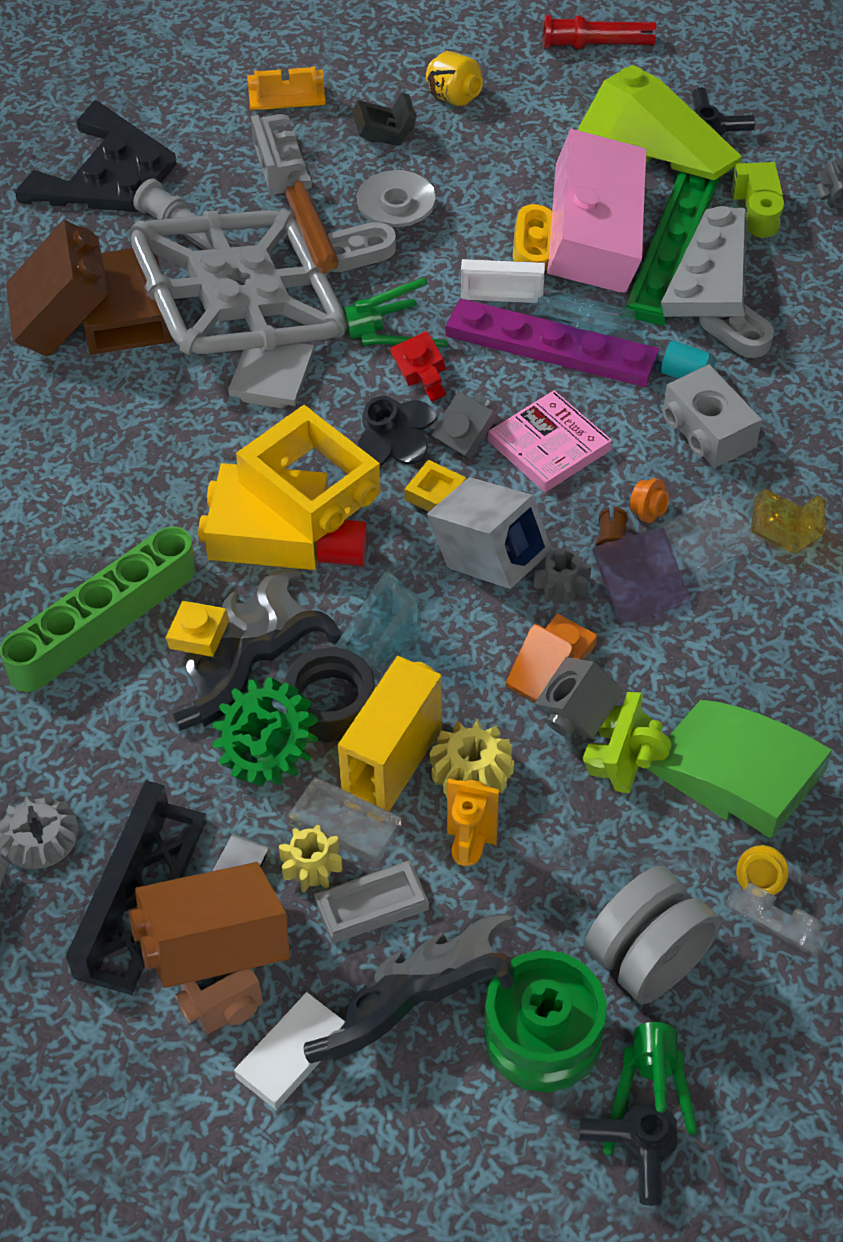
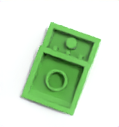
(742, 764)

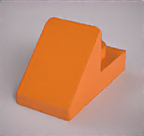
(545, 651)

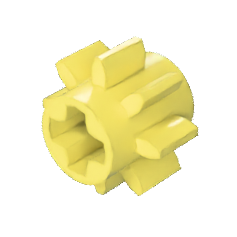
(323, 859)

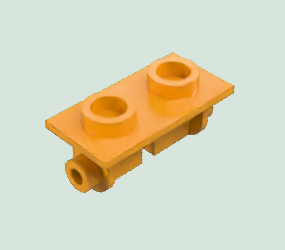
(302, 89)
(471, 819)

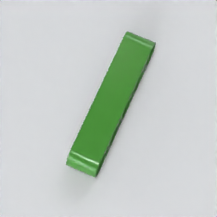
(98, 609)

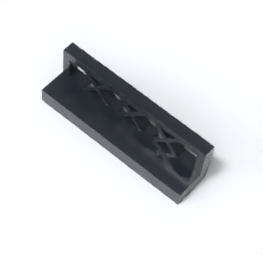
(119, 881)

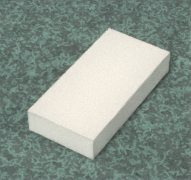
(502, 280)
(279, 1059)

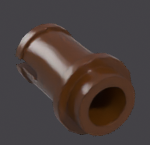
(612, 530)

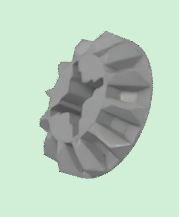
(59, 833)

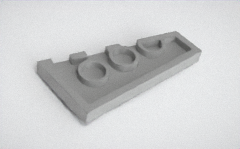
(712, 269)

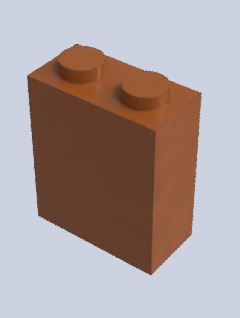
(210, 924)

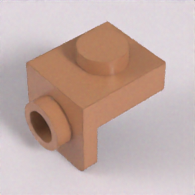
(224, 1002)

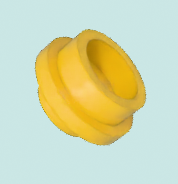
(764, 868)

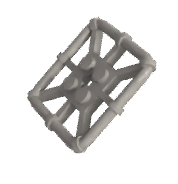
(214, 277)

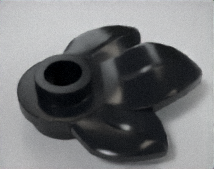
(399, 434)

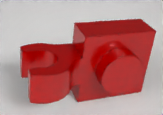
(421, 362)

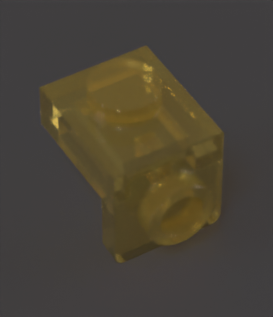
(786, 522)

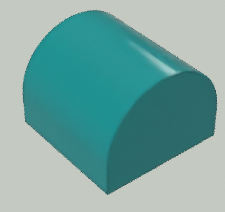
(684, 359)

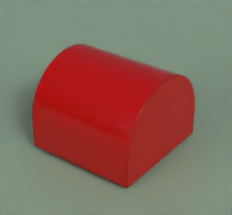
(345, 545)

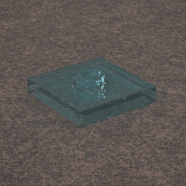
(585, 313)

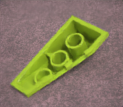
(649, 115)

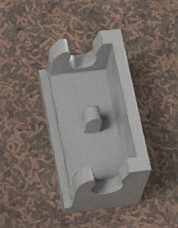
(278, 154)

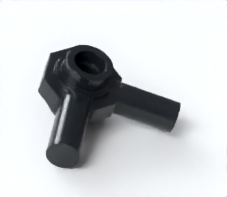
(716, 119)
(645, 1136)

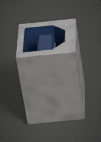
(490, 532)

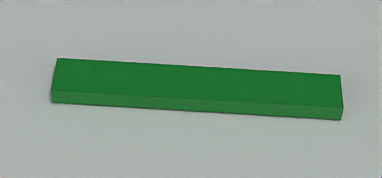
(671, 239)

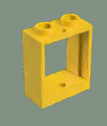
(286, 443)

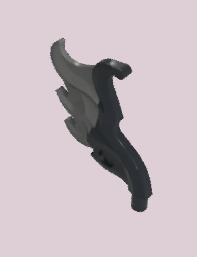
(254, 633)
(428, 975)

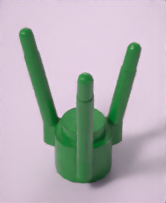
(365, 315)
(656, 1058)

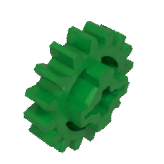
(263, 730)

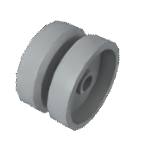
(652, 934)

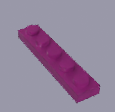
(552, 342)

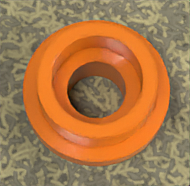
(649, 499)

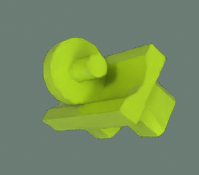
(633, 744)

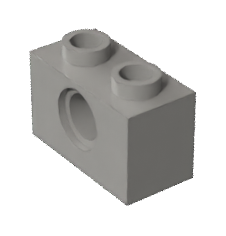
(711, 416)

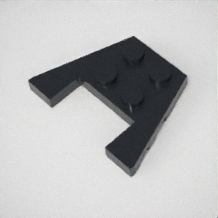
(111, 172)

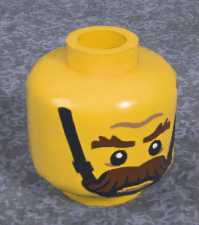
(454, 78)

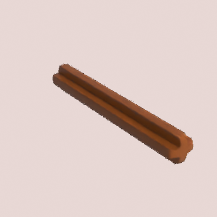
(311, 227)

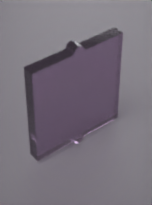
(641, 575)

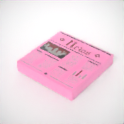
(549, 441)

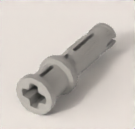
(160, 204)

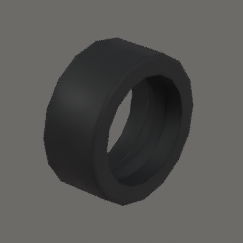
(334, 663)

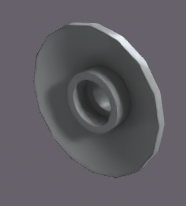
(396, 198)

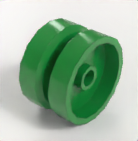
(547, 1024)

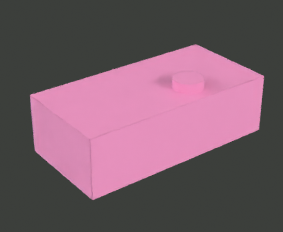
(597, 211)

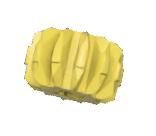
(472, 756)

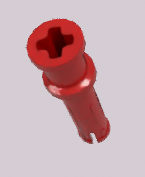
(579, 32)

